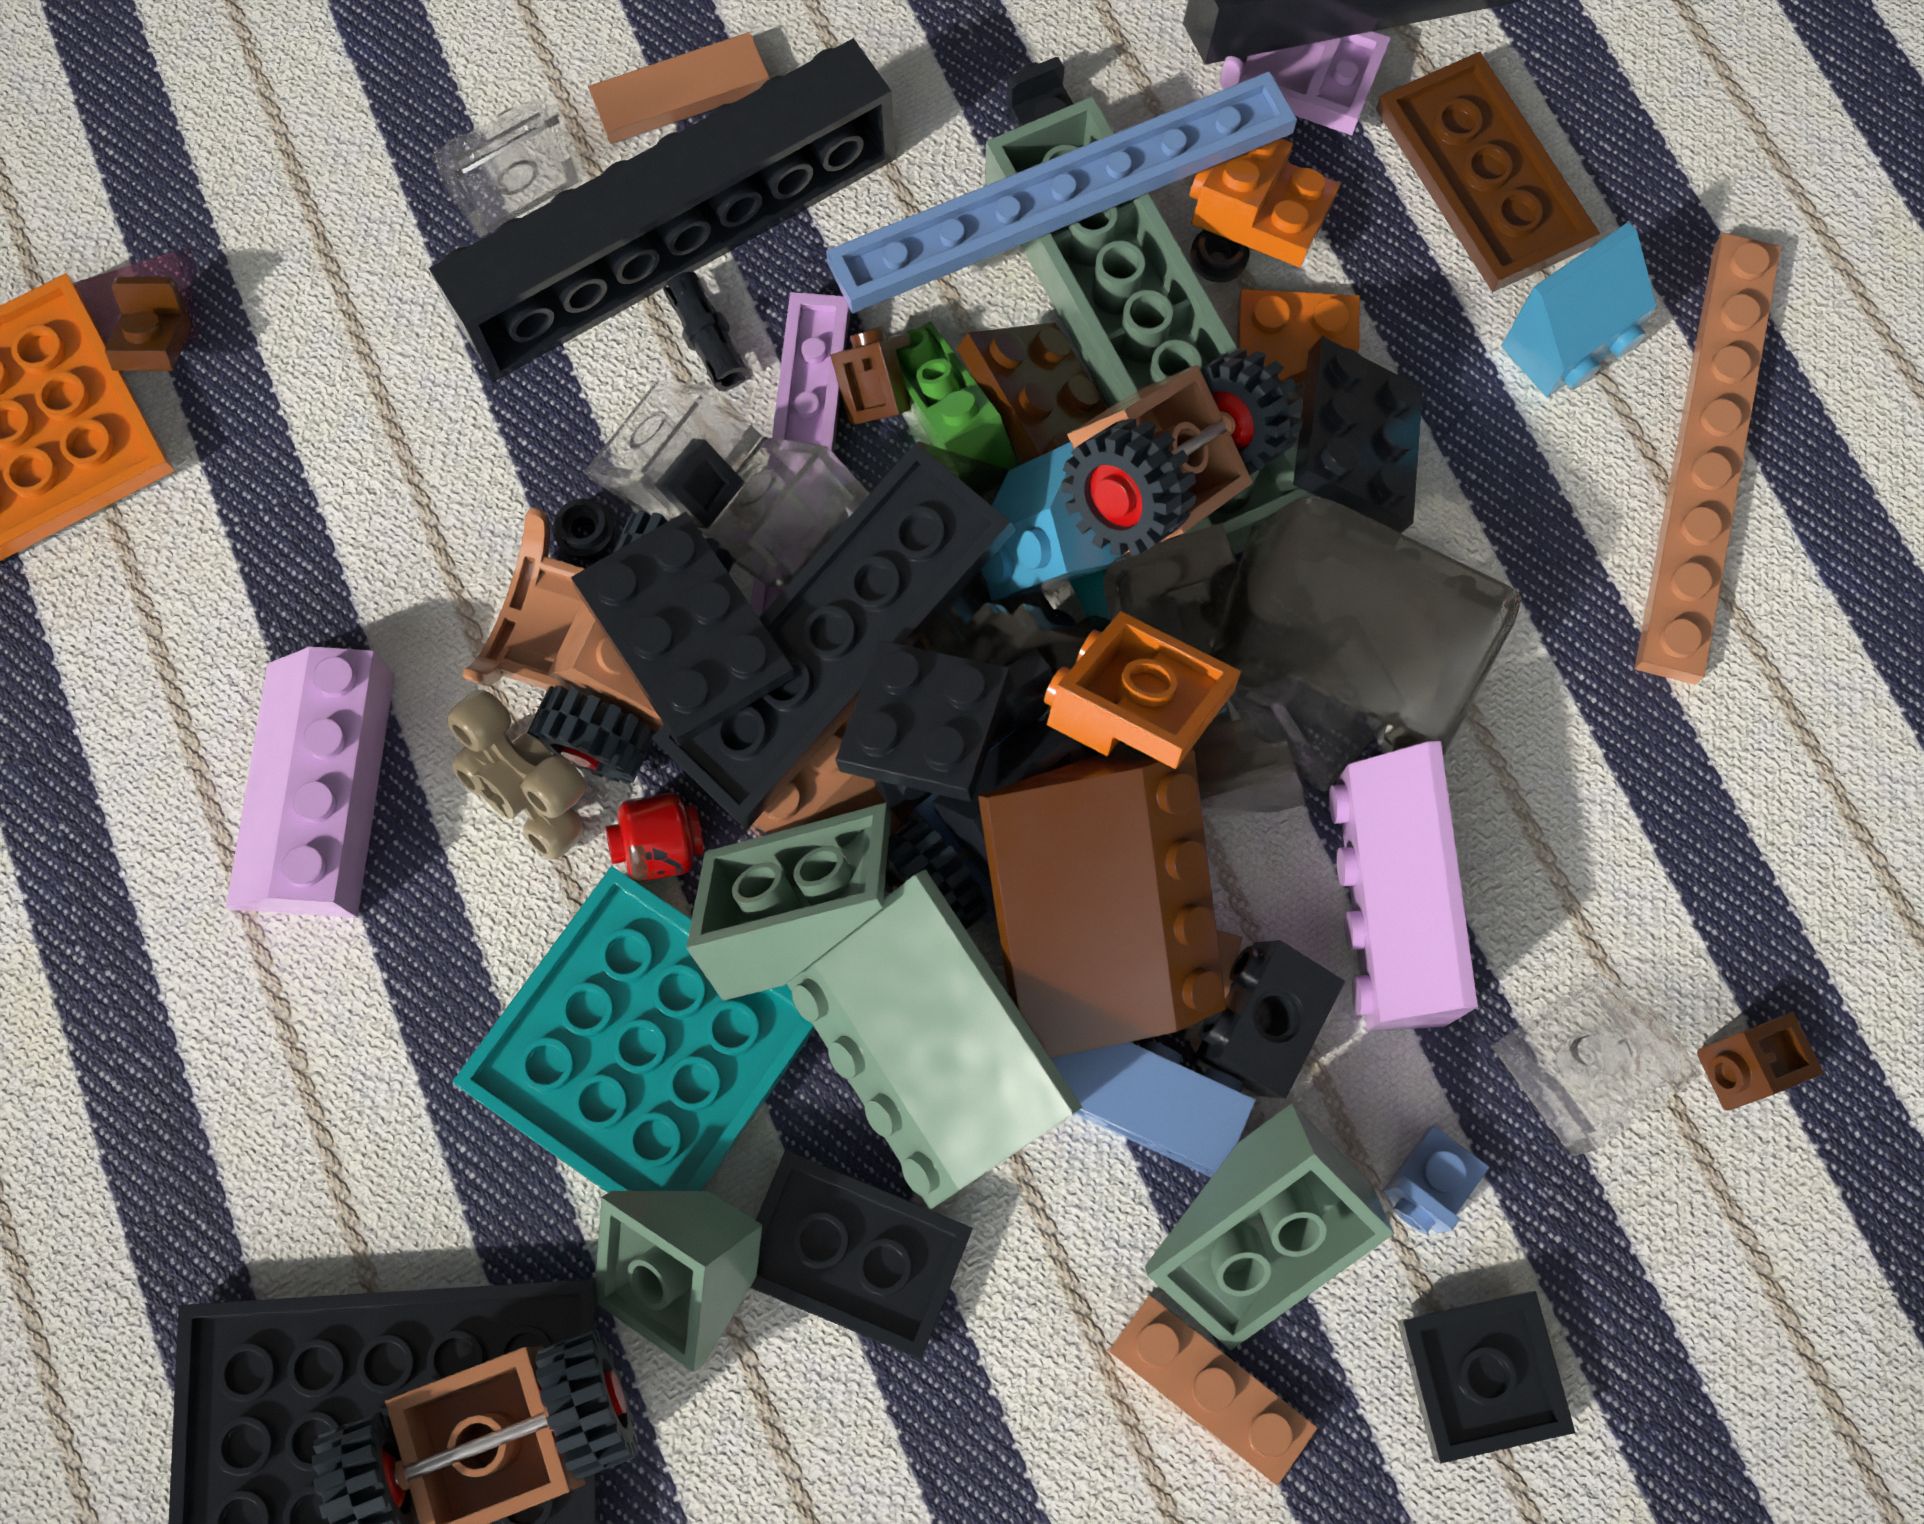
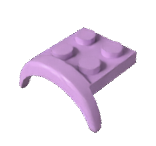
(1319, 79)

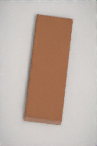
(678, 87)

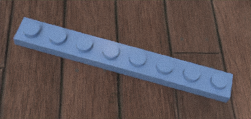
(1060, 192)

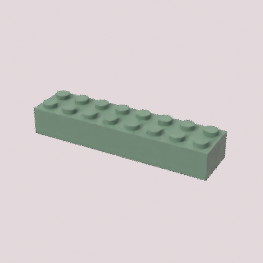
(1131, 298)

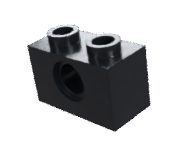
(1299, 1001)

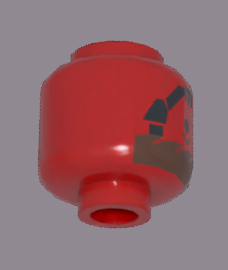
(655, 837)

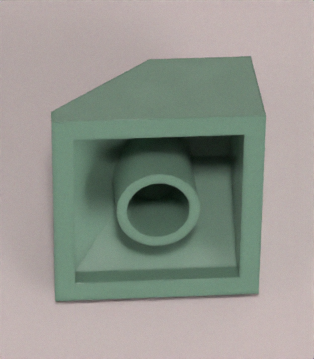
(675, 1267)

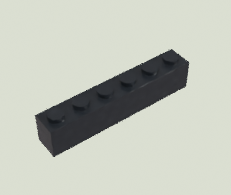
(1265, 26)

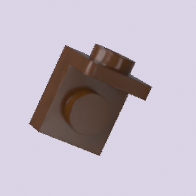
(150, 325)
(872, 376)
(1759, 1062)

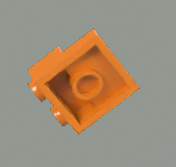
(1264, 202)
(1139, 691)

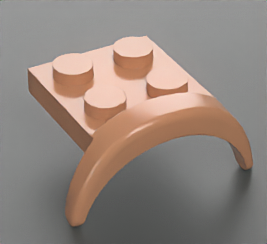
(533, 616)

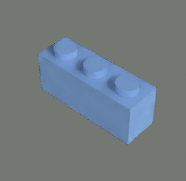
(1159, 1102)

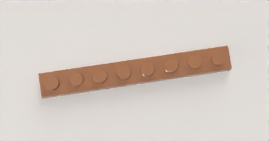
(1708, 460)

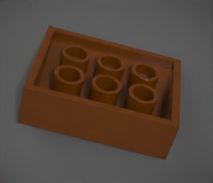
(1104, 900)

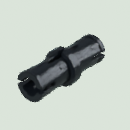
(706, 331)

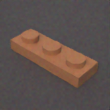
(1212, 1389)

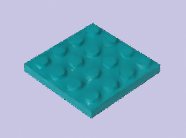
(629, 1052)

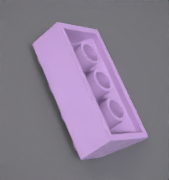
(312, 784)
(1403, 891)

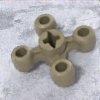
(517, 774)

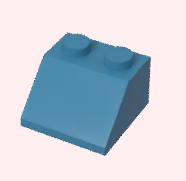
(1583, 314)
(1046, 543)

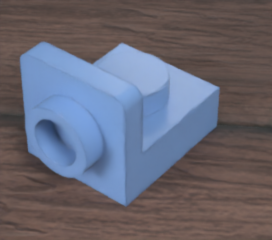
(1434, 1182)

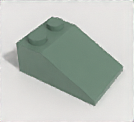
(787, 899)
(1268, 1229)

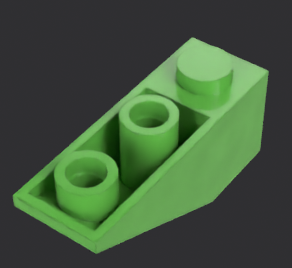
(950, 401)

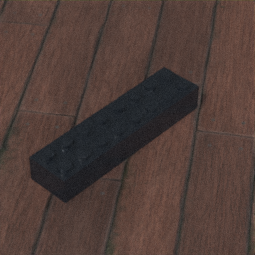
(669, 209)

